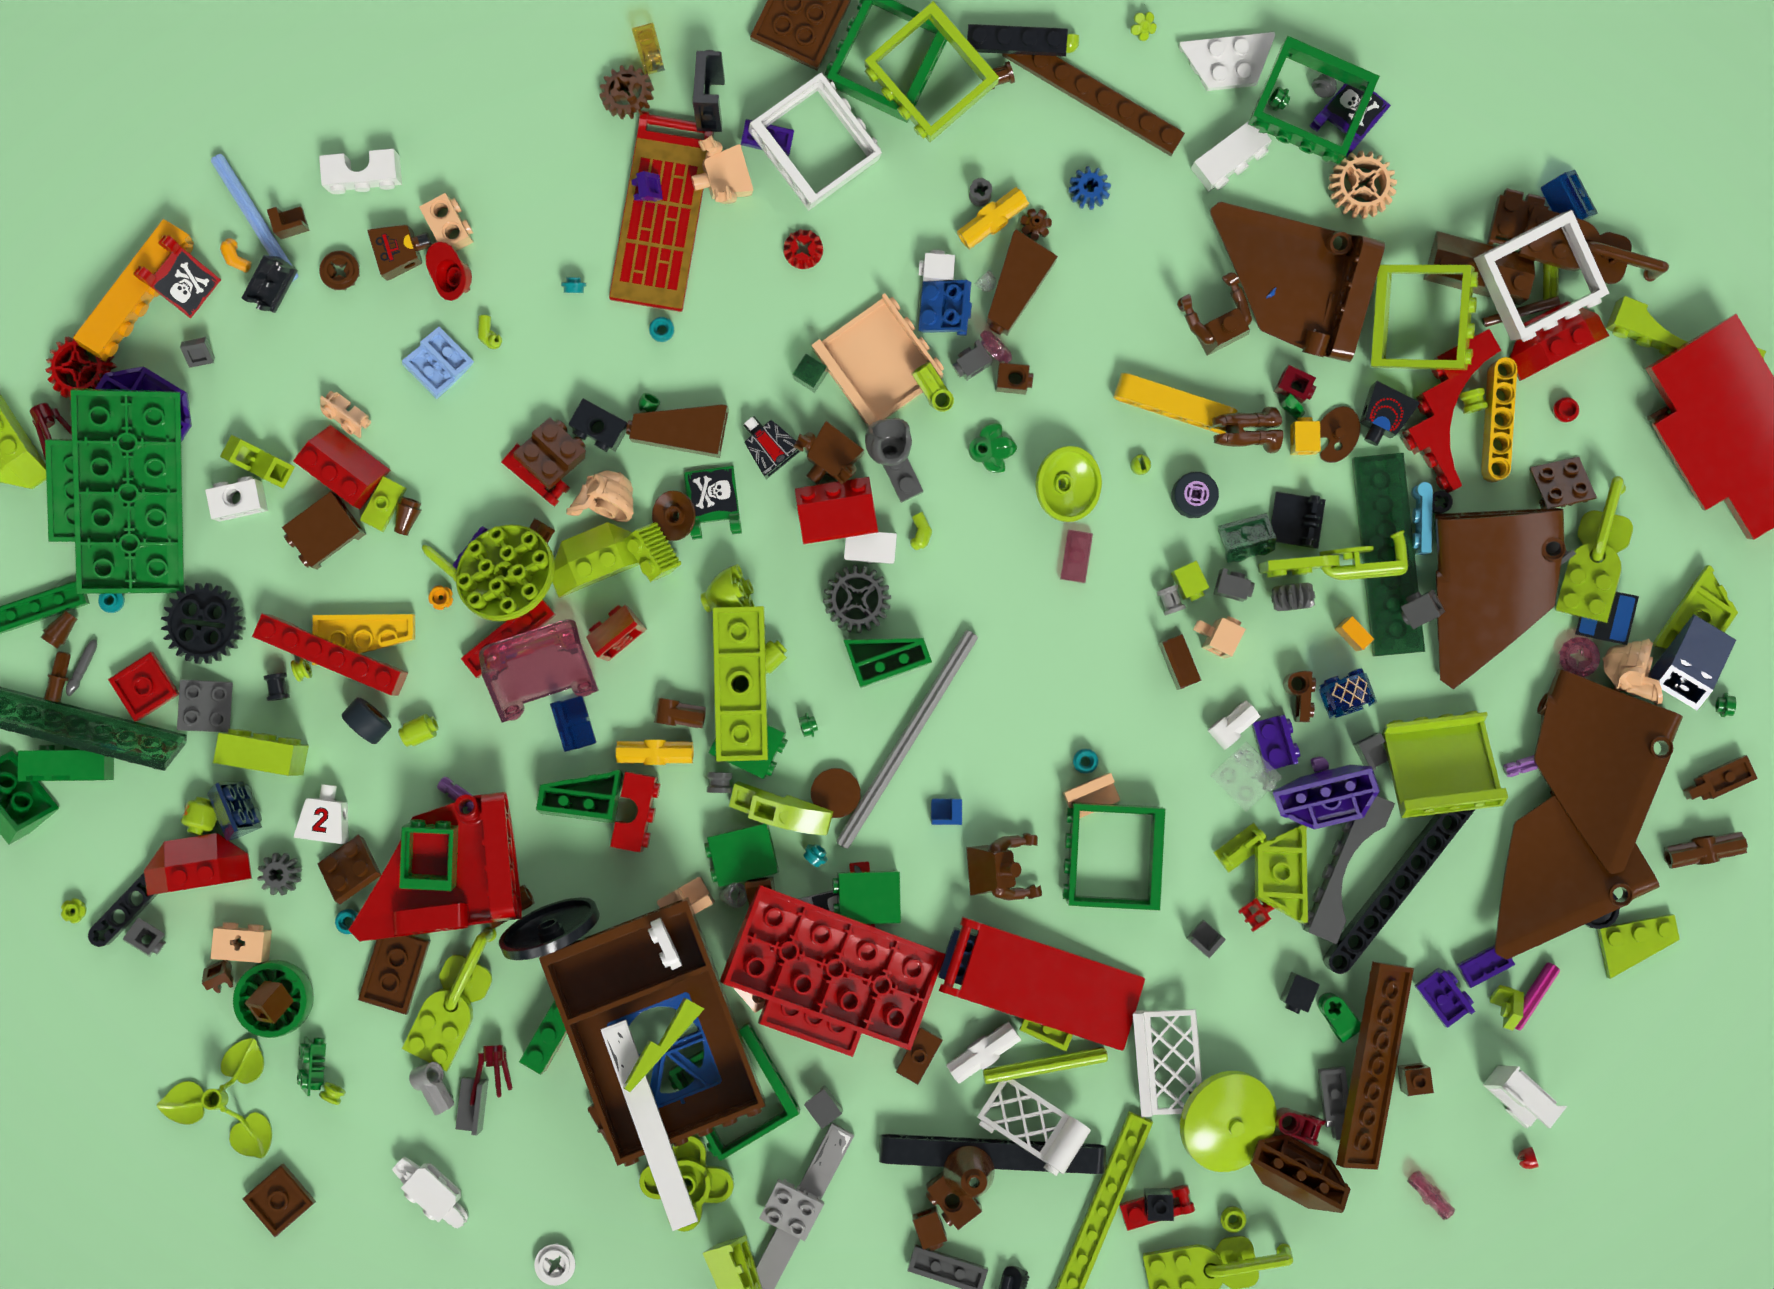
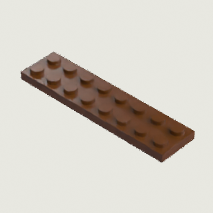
(1374, 1066)

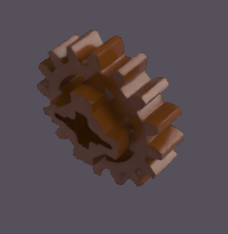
(635, 83)

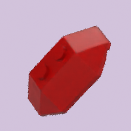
(1558, 342)
(196, 864)

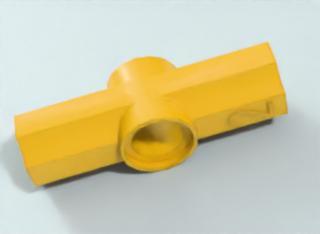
(992, 218)
(654, 752)

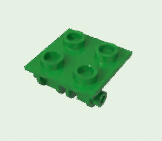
(306, 1077)

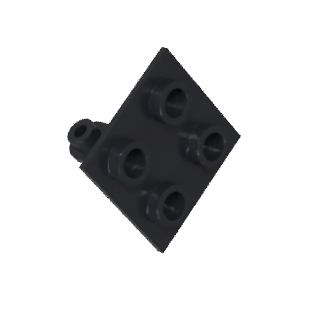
(1297, 519)

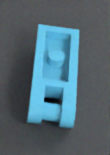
(1423, 518)

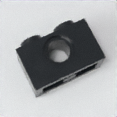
(587, 415)

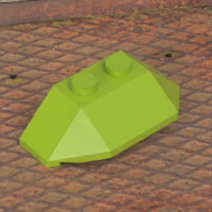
(19, 459)
(591, 558)

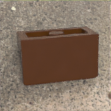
(1179, 662)

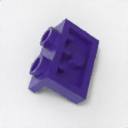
(1275, 741)

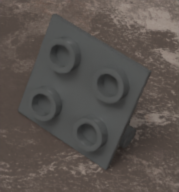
(204, 706)

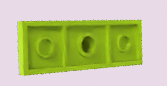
(738, 654)

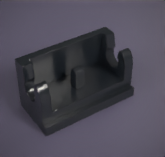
(269, 283)

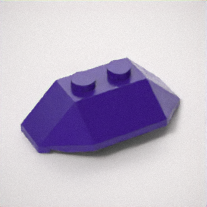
(144, 379)
(1328, 796)

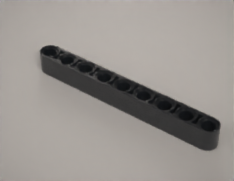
(1388, 887)
(1004, 1153)

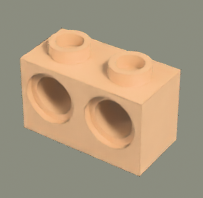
(444, 225)

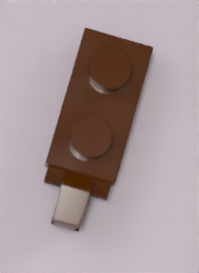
(1722, 779)

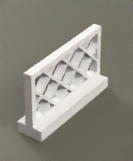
(1146, 1064)

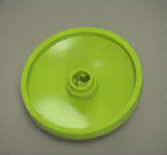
(1227, 1120)

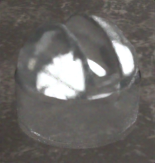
(986, 282)

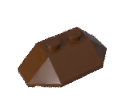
(1300, 1173)

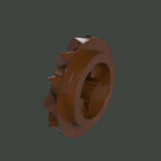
(328, 272)

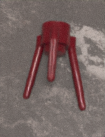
(43, 419)
(496, 1057)

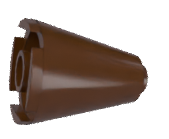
(966, 1164)

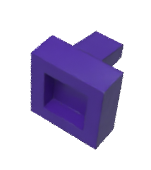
(648, 186)

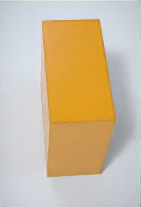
(1354, 633)

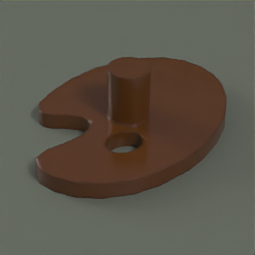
(1339, 426)

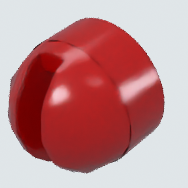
(1528, 1157)

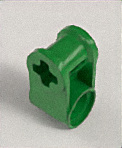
(1341, 1019)

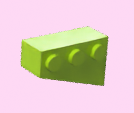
(732, 1265)

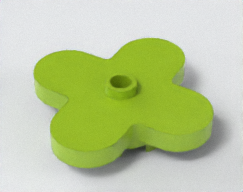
(708, 1184)

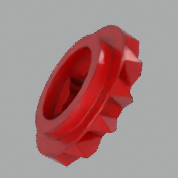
(802, 260)

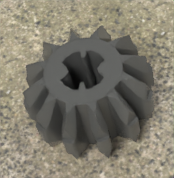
(1293, 596)
(289, 874)

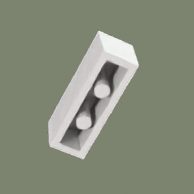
(1231, 156)

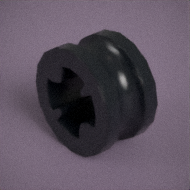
(1448, 502)

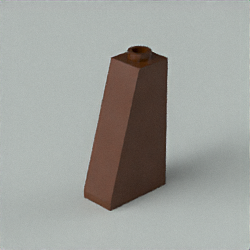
(1020, 278)
(686, 430)

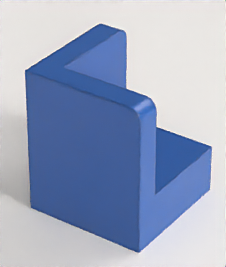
(946, 811)

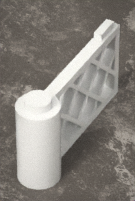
(1062, 1143)

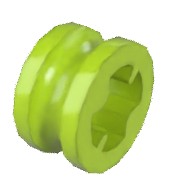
(301, 669)
(332, 1093)

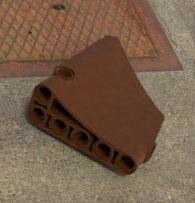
(1318, 289)
(1603, 760)
(1558, 882)

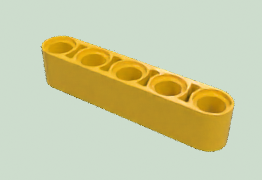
(1170, 402)
(1506, 410)

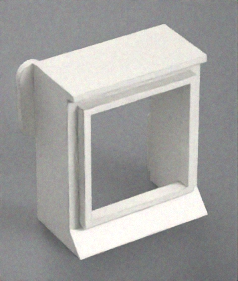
(1523, 1096)

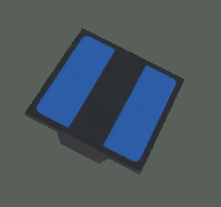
(1619, 621)

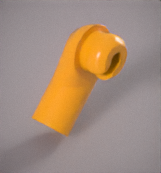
(228, 250)

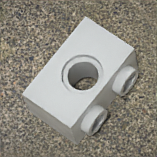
(250, 503)

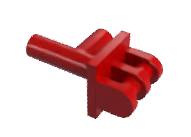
(1256, 914)

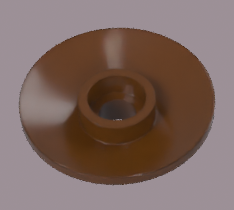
(666, 511)

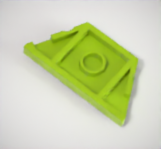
(1703, 599)
(1283, 873)

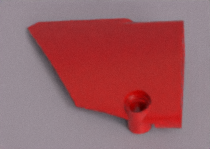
(485, 883)

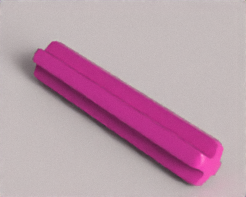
(1537, 992)

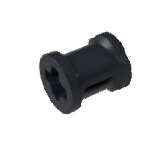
(276, 686)

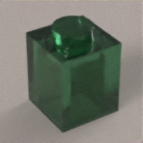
(810, 373)

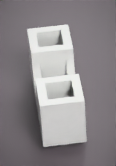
(381, 172)

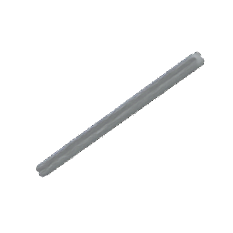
(907, 739)

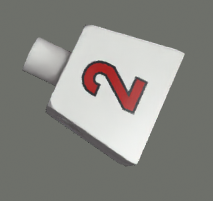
(324, 818)

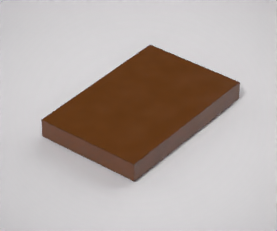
(394, 972)

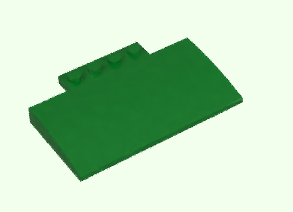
(120, 491)

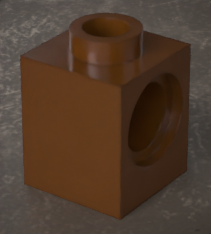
(1006, 386)
(1415, 1079)
(930, 1228)

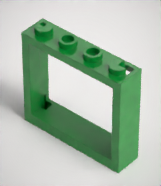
(1330, 66)
(866, 95)
(1153, 900)
(791, 1108)

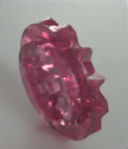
(995, 347)
(1588, 650)

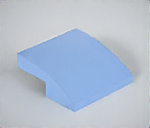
(437, 362)

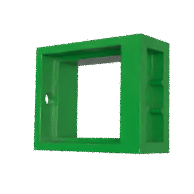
(428, 881)

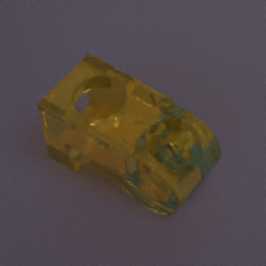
(648, 48)

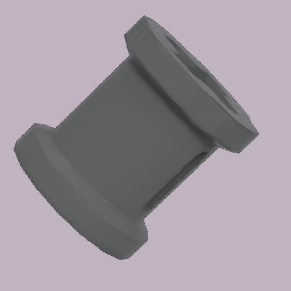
(976, 198)

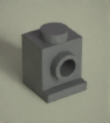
(972, 361)
(1233, 585)
(138, 930)

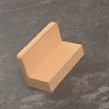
(1098, 790)

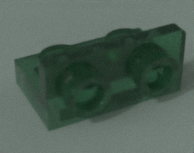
(1247, 538)

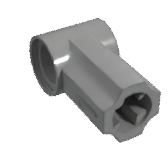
(429, 1080)

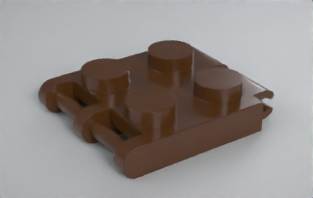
(1512, 215)

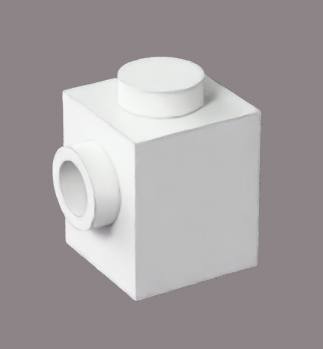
(937, 266)

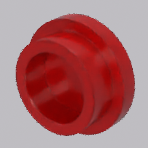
(1566, 409)

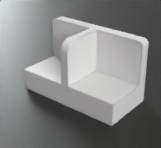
(871, 548)

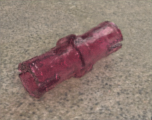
(1431, 1195)

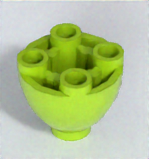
(728, 590)

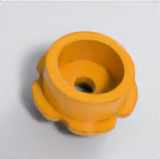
(447, 597)

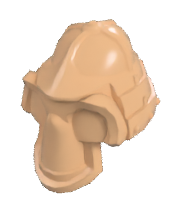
(607, 495)
(1629, 670)

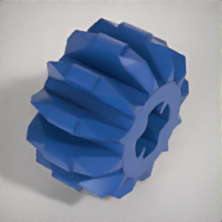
(1079, 185)

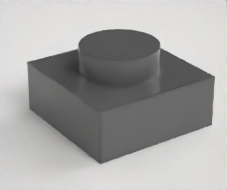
(197, 352)

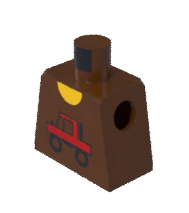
(397, 249)

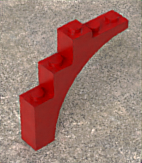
(1438, 405)

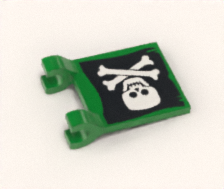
(713, 498)

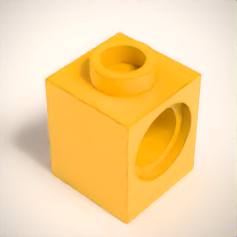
(1305, 437)

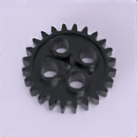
(200, 645)

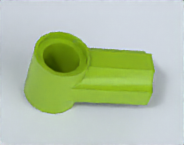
(932, 386)

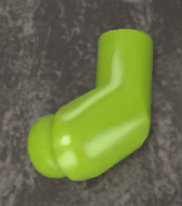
(485, 333)
(923, 533)

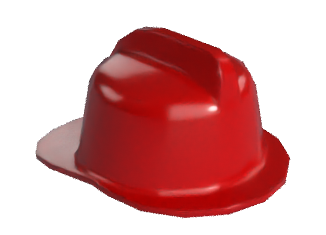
(447, 271)

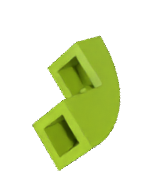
(257, 461)

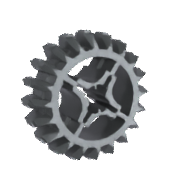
(843, 581)

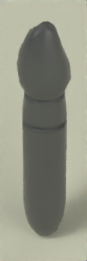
(74, 683)

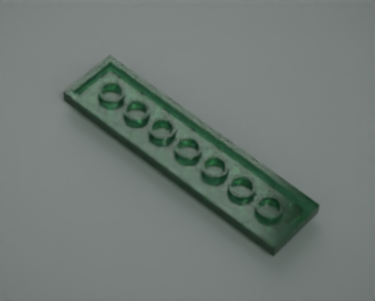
(1383, 511)
(89, 730)

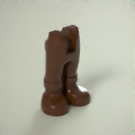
(1238, 437)

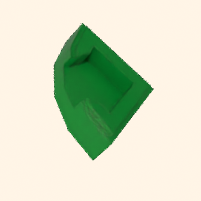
(1293, 407)

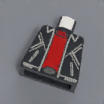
(769, 446)

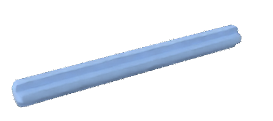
(248, 208)

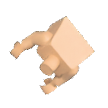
(723, 172)

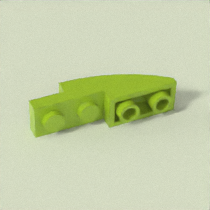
(780, 811)

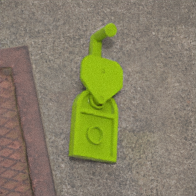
(1330, 563)
(1590, 585)
(438, 1026)
(1229, 1264)

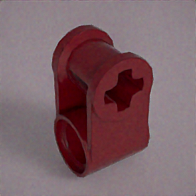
(1303, 1126)

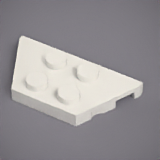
(1228, 60)

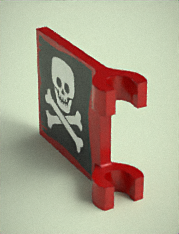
(180, 278)

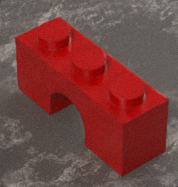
(642, 791)

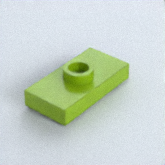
(383, 504)

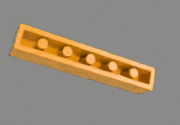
(128, 296)

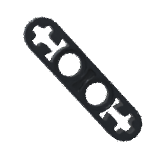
(131, 912)

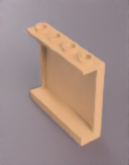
(875, 360)

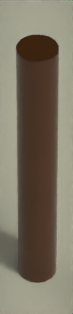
(1524, 310)

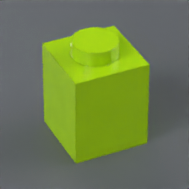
(1190, 581)

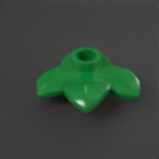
(995, 447)

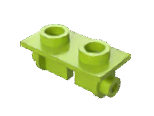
(1240, 847)

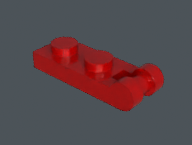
(518, 469)
(1134, 1209)

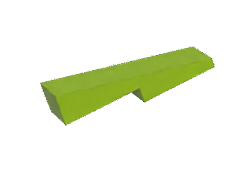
(651, 1054)

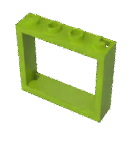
(964, 49)
(1381, 317)

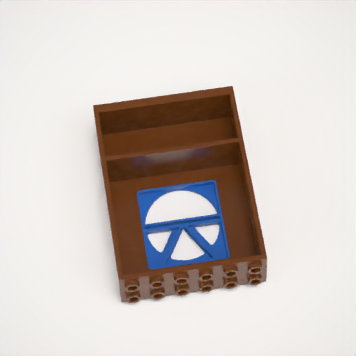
(619, 977)

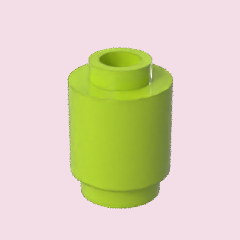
(774, 655)
(418, 730)

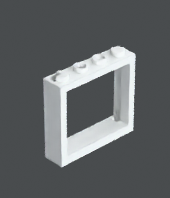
(777, 156)
(1500, 293)

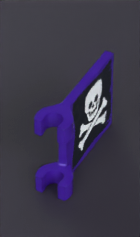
(1341, 111)

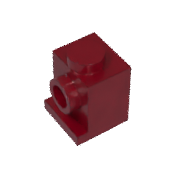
(1304, 380)

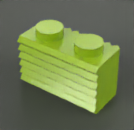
(652, 552)

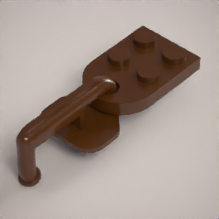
(1609, 250)

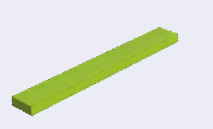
(1105, 1202)

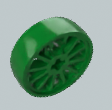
(299, 981)

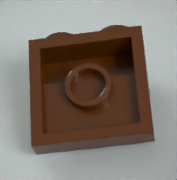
(550, 452)

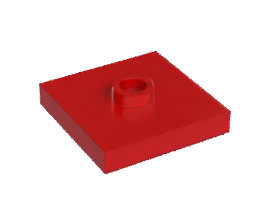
(143, 686)

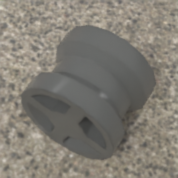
(719, 782)

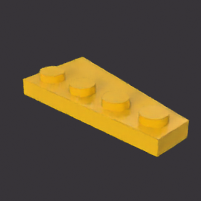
(365, 632)

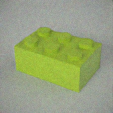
(261, 752)

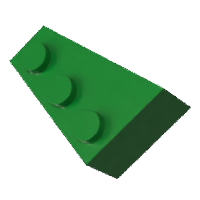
(885, 658)
(63, 765)

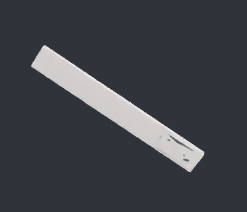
(650, 1128)

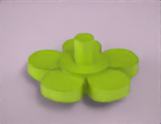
(1144, 25)

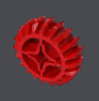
(60, 367)

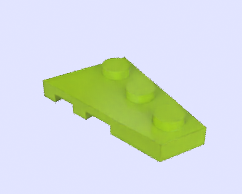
(1635, 941)

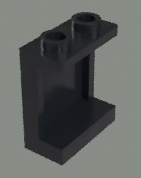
(708, 72)

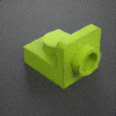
(1512, 1005)

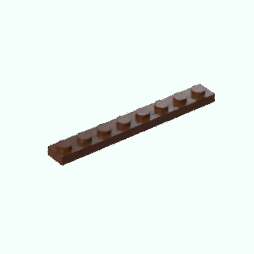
(1101, 100)

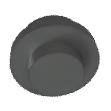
(1324, 86)

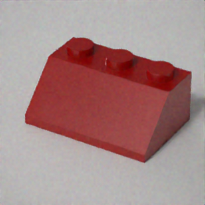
(342, 466)
(836, 510)

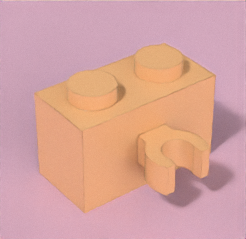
(1222, 636)

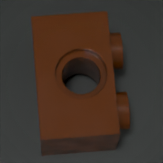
(956, 1214)

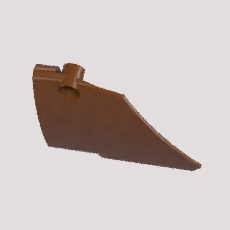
(1492, 582)

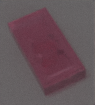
(1076, 556)

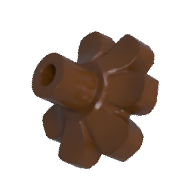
(1034, 228)

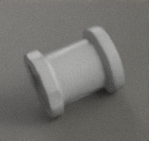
(1171, 600)

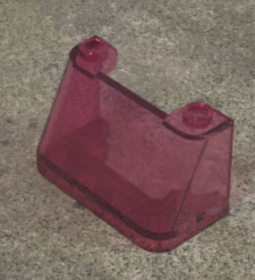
(536, 667)

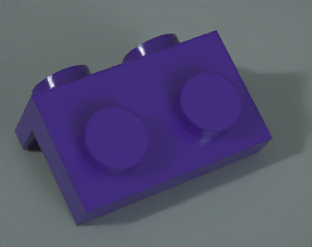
(1444, 996)

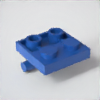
(945, 306)

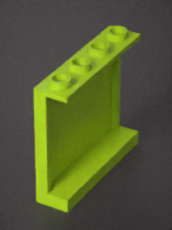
(1442, 764)

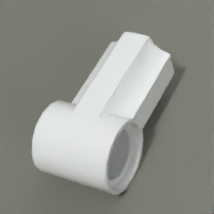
(1228, 729)

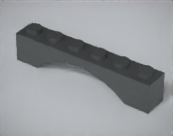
(1327, 914)

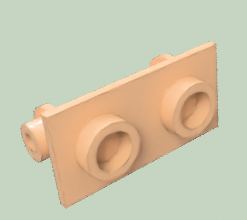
(335, 407)

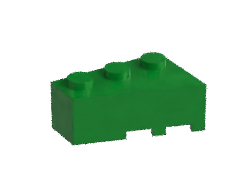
(582, 798)

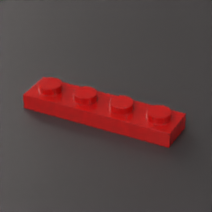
(530, 621)

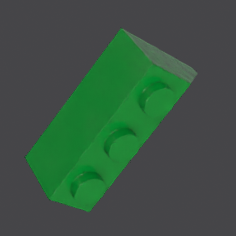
(22, 803)

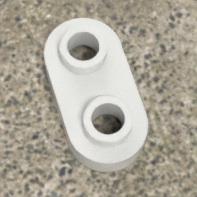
(660, 934)

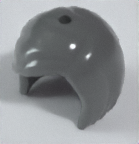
(888, 441)

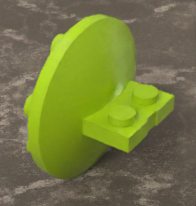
(505, 572)

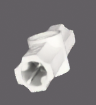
(983, 1052)

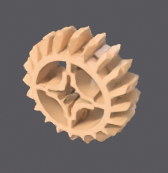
(1367, 192)

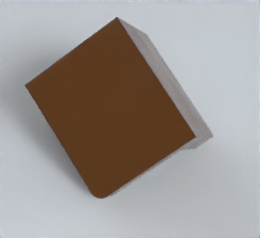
(288, 222)
(269, 1001)

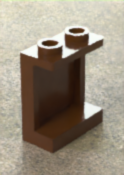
(322, 530)

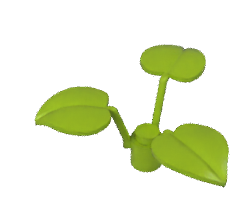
(187, 1100)

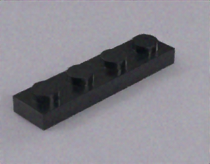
(1018, 40)

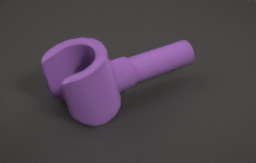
(1319, 764)

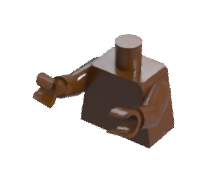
(1225, 328)
(830, 453)
(994, 870)

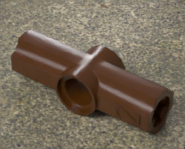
(1705, 850)

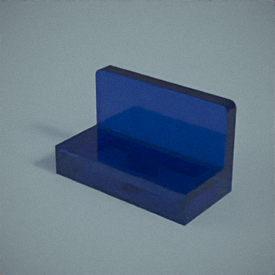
(1569, 194)

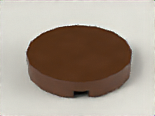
(836, 791)

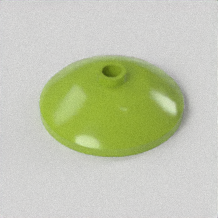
(1079, 483)

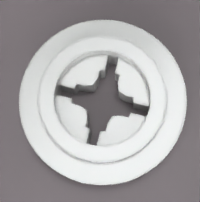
(557, 1276)

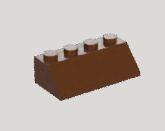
(1453, 250)

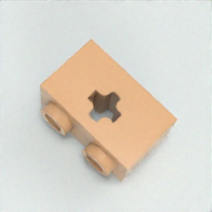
(226, 945)

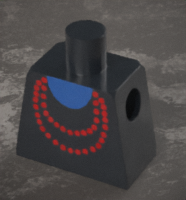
(1385, 412)

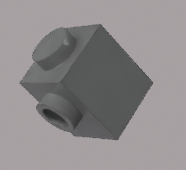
(1421, 608)

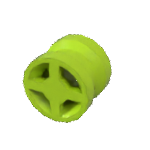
(1473, 400)

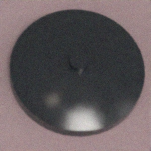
(549, 928)

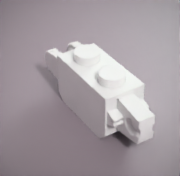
(431, 1191)

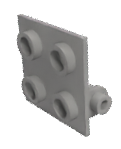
(792, 1209)

